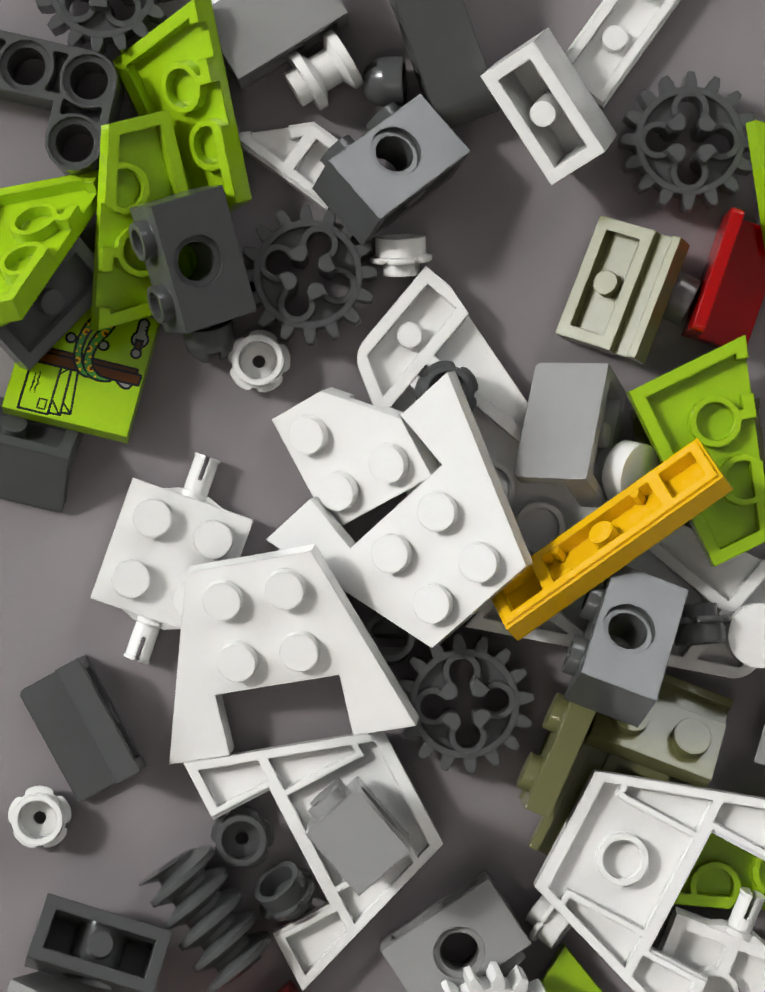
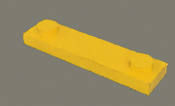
(611, 538)

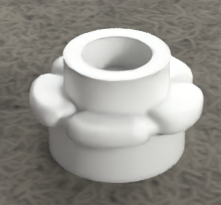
(400, 254)
(259, 344)
(29, 831)
(547, 923)

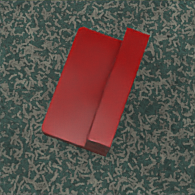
(730, 284)

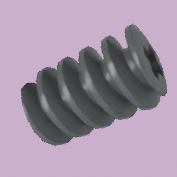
(208, 915)

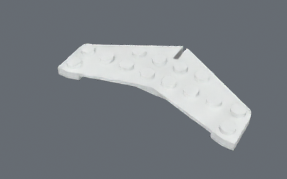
(434, 326)

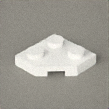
(353, 452)

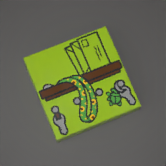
(87, 379)

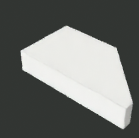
(292, 154)

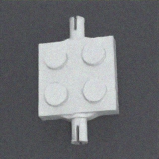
(154, 546)
(720, 948)

